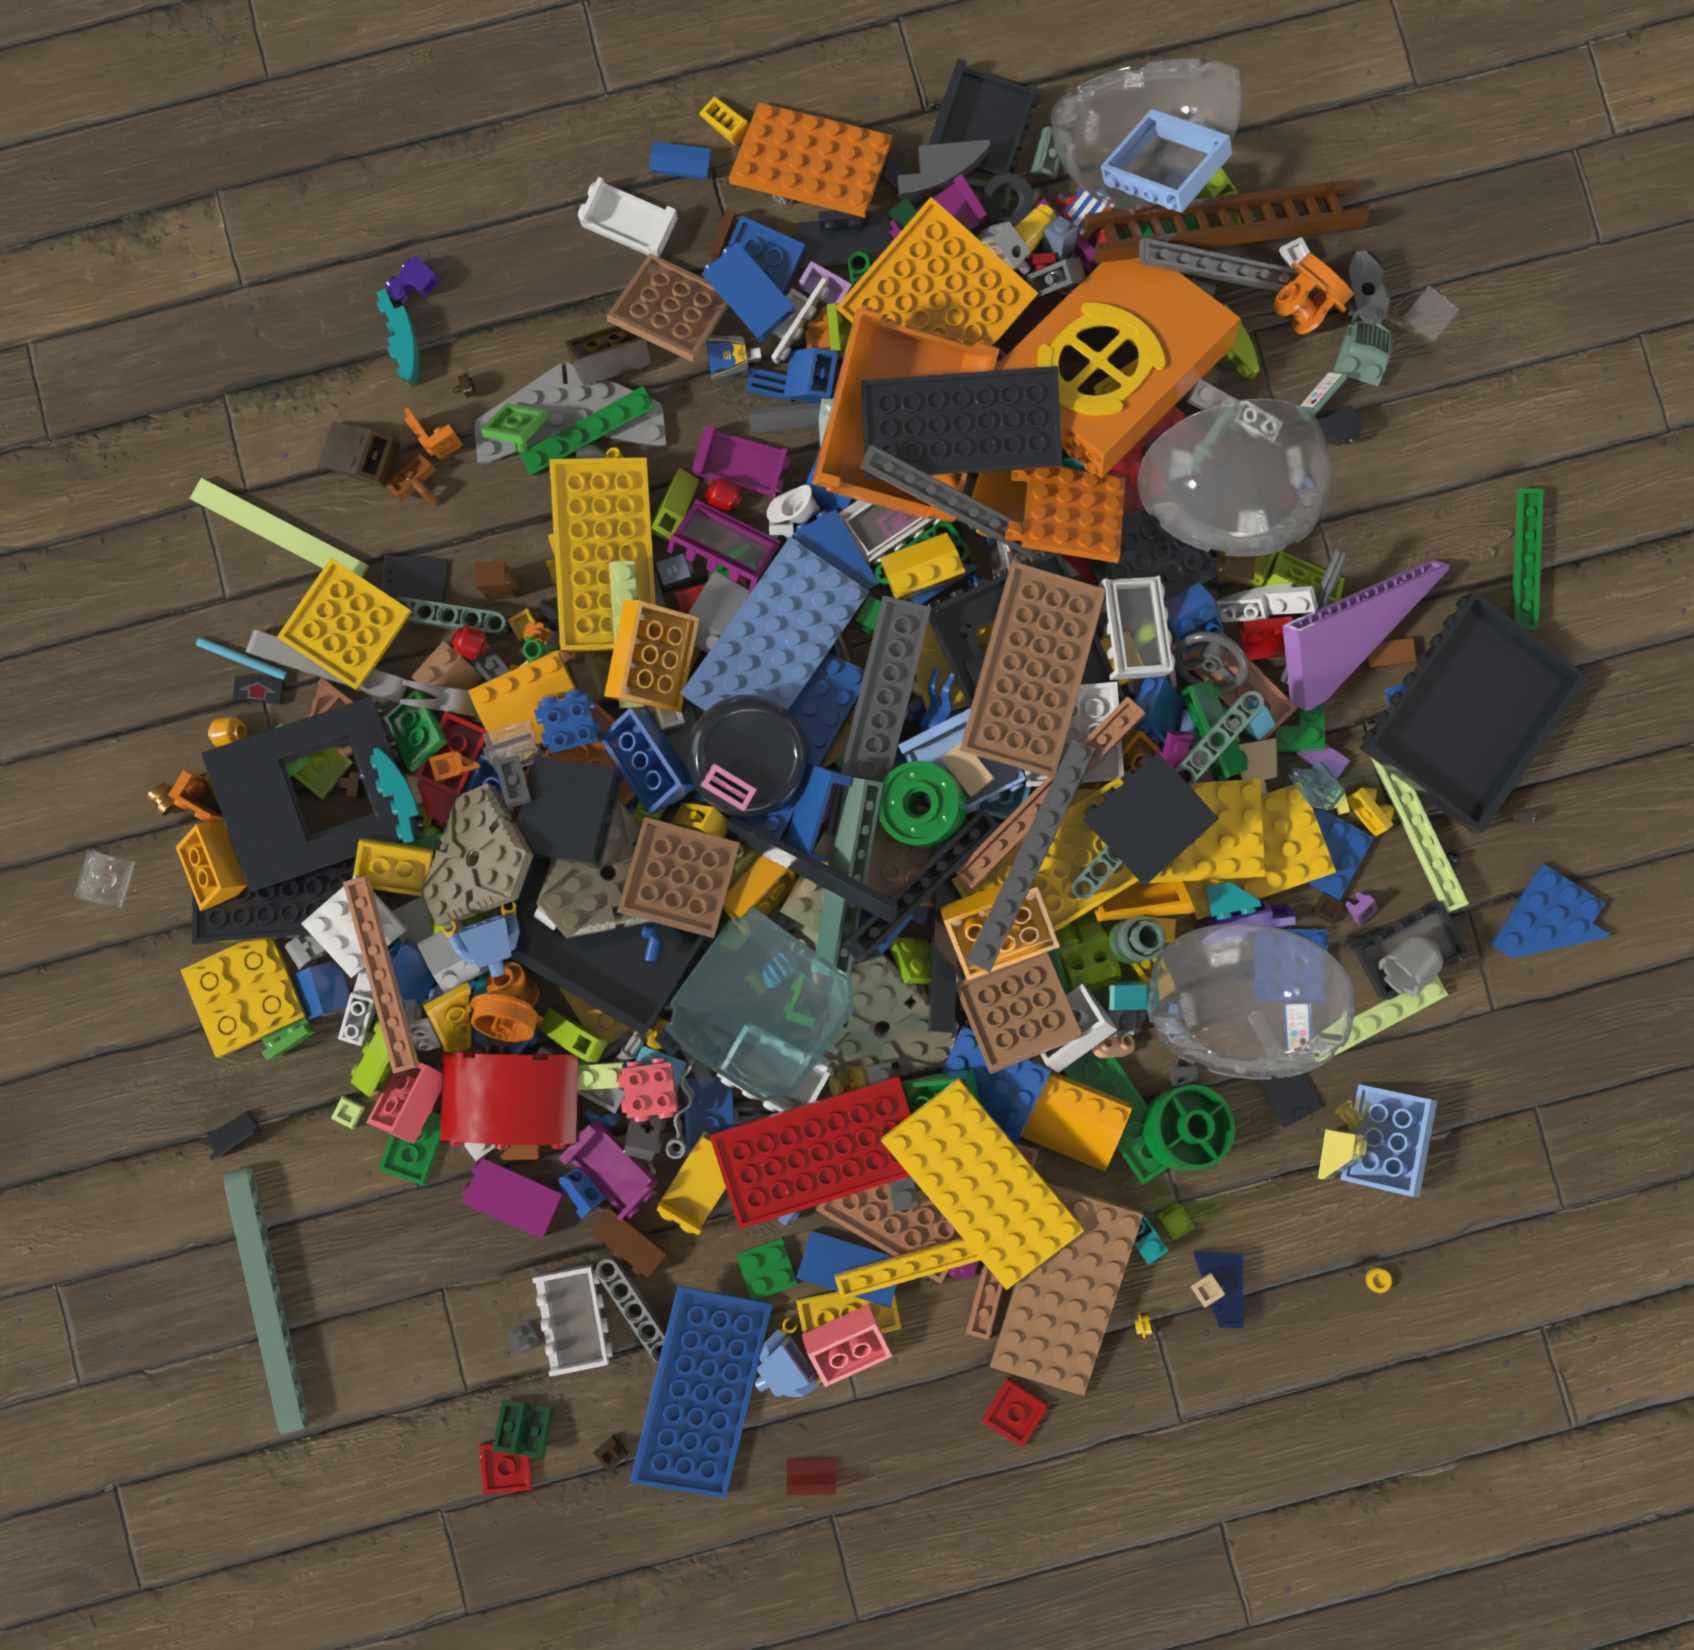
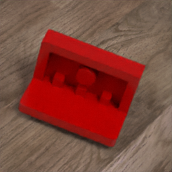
(1263, 637)

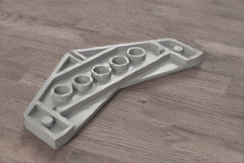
(566, 406)

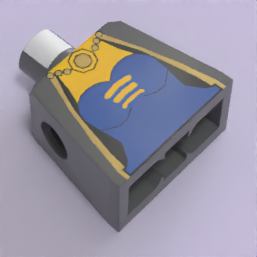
(729, 358)

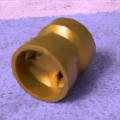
(160, 798)

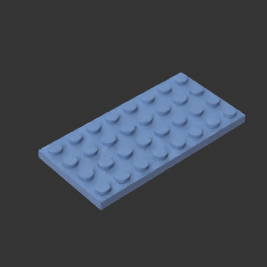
(778, 631)

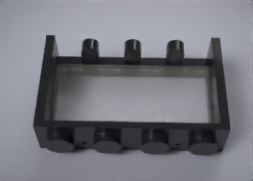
(1428, 921)

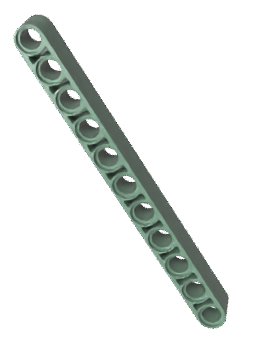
(1194, 770)
(265, 1300)

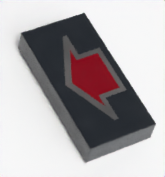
(258, 690)

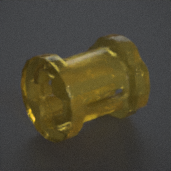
(1350, 1115)

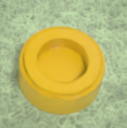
(1378, 1279)

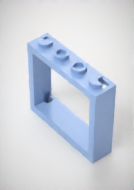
(1156, 123)

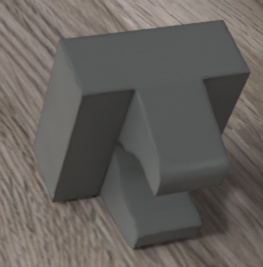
(1183, 1075)
(523, 1337)

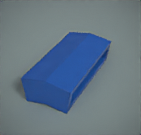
(680, 160)

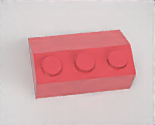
(407, 1102)
(846, 1345)

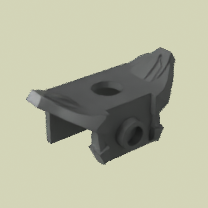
(1370, 308)

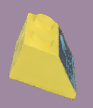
(1340, 1151)

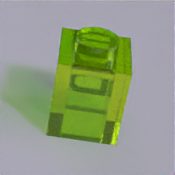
(1176, 1221)

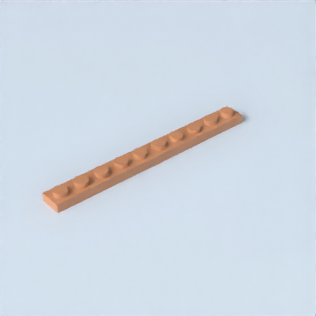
(1017, 825)

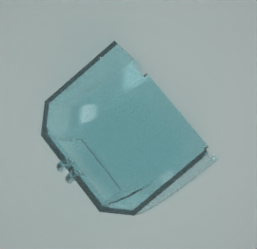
(761, 1007)

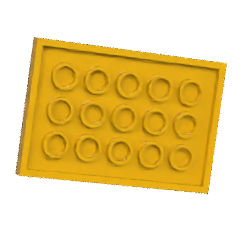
(1292, 850)

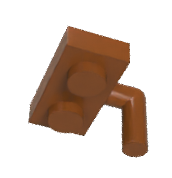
(412, 478)

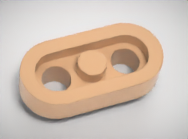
(1115, 1046)

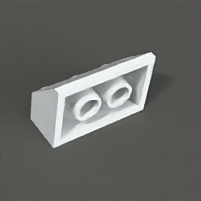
(1094, 1026)

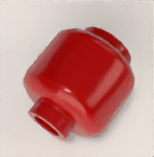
(723, 495)
(469, 642)

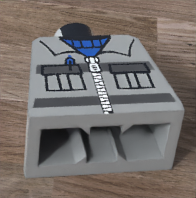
(1008, 246)

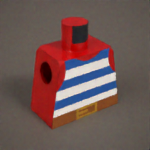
(1077, 207)

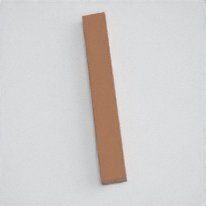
(381, 974)
(989, 1288)

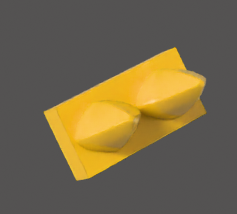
(1374, 817)

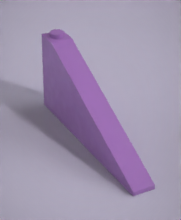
(1336, 639)

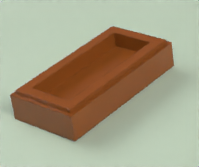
(1392, 653)

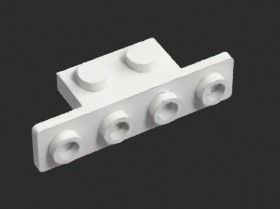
(805, 310)

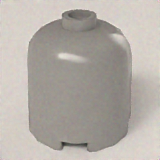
(1412, 964)

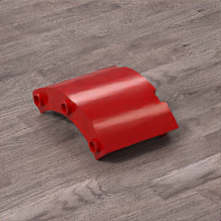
(509, 1099)

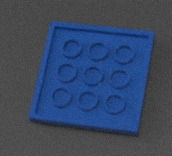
(1006, 1094)

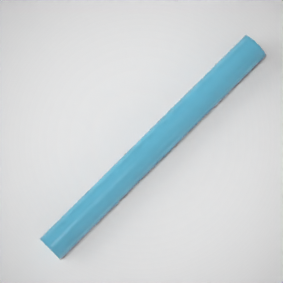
(241, 658)

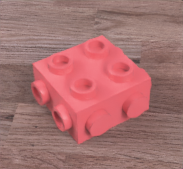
(648, 1089)

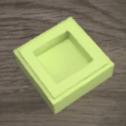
(348, 1112)

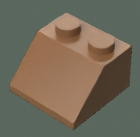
(447, 670)

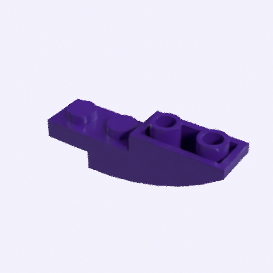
(1265, 915)

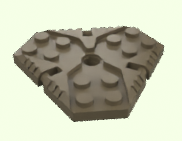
(479, 859)
(578, 895)
(882, 996)

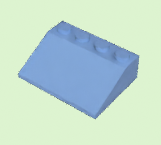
(1396, 1138)

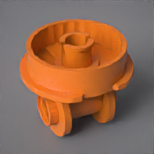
(1294, 297)
(508, 1007)

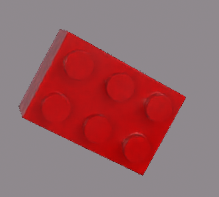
(461, 738)

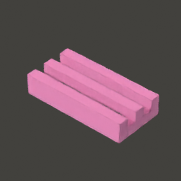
(714, 768)

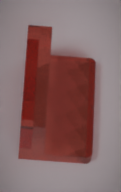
(811, 1476)

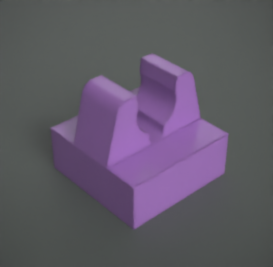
(1363, 910)

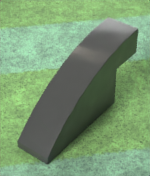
(939, 167)

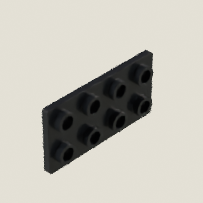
(840, 235)

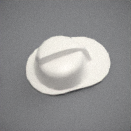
(793, 505)

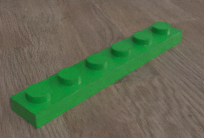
(587, 430)
(1527, 558)

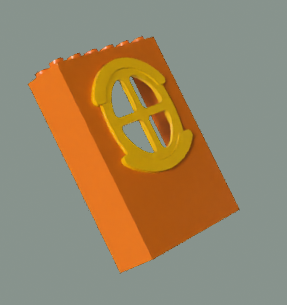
(1177, 338)

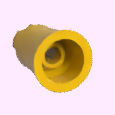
(1032, 227)

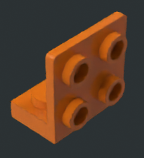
(441, 443)
(186, 789)

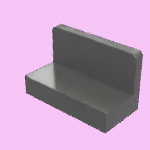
(513, 782)

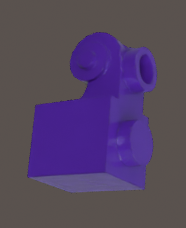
(412, 276)

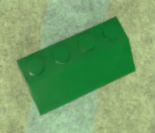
(1204, 711)

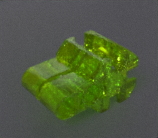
(1093, 945)

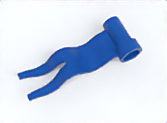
(936, 713)

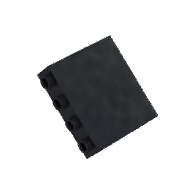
(985, 109)
(569, 810)
(1149, 817)

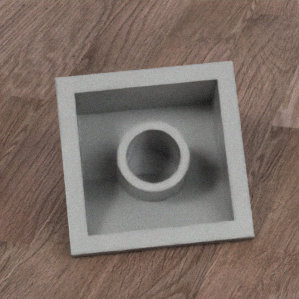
(444, 964)

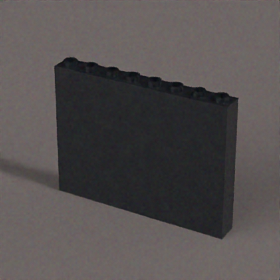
(1473, 712)
(604, 966)

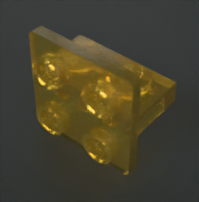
(592, 673)

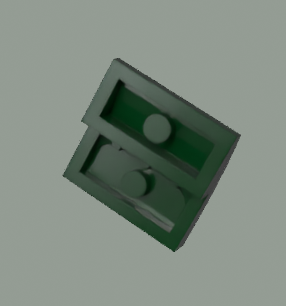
(523, 1429)

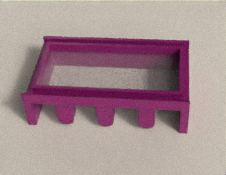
(725, 543)

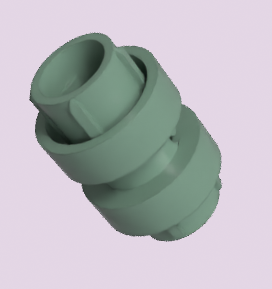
(1137, 939)

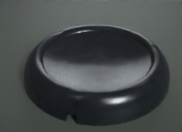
(754, 743)

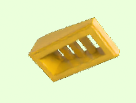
(736, 131)

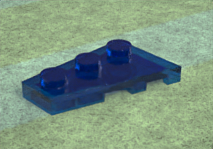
(1228, 1271)

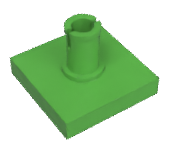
(515, 425)

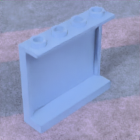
(941, 739)

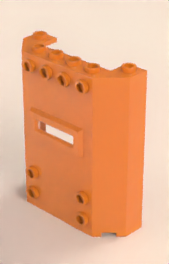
(883, 352)

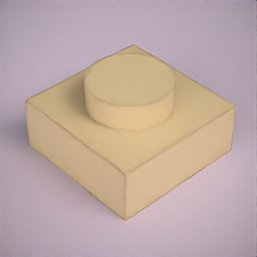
(1207, 1289)

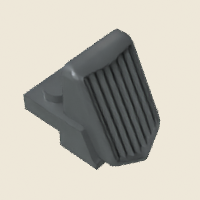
(1124, 1020)

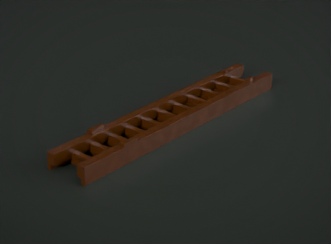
(1229, 234)

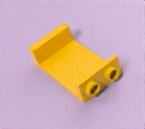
(694, 1188)

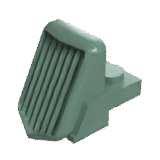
(1365, 352)

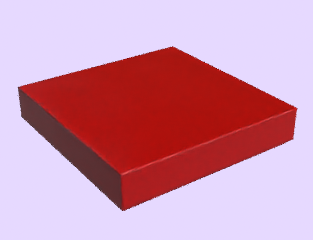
(1014, 1412)
(504, 1471)

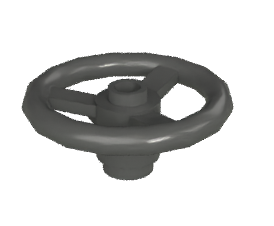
(1212, 659)

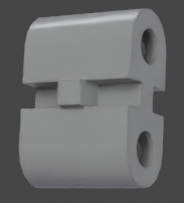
(305, 951)

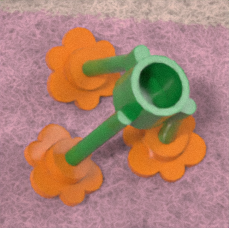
(536, 643)

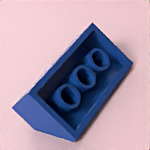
(647, 759)

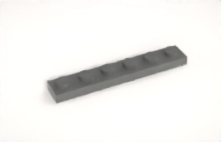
(903, 1190)

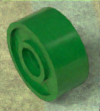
(900, 797)
(1168, 1133)

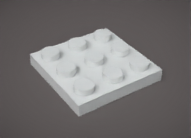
(336, 933)

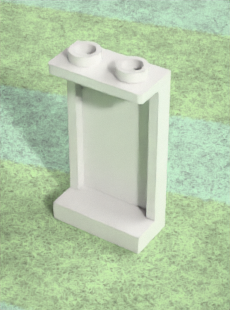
(627, 218)

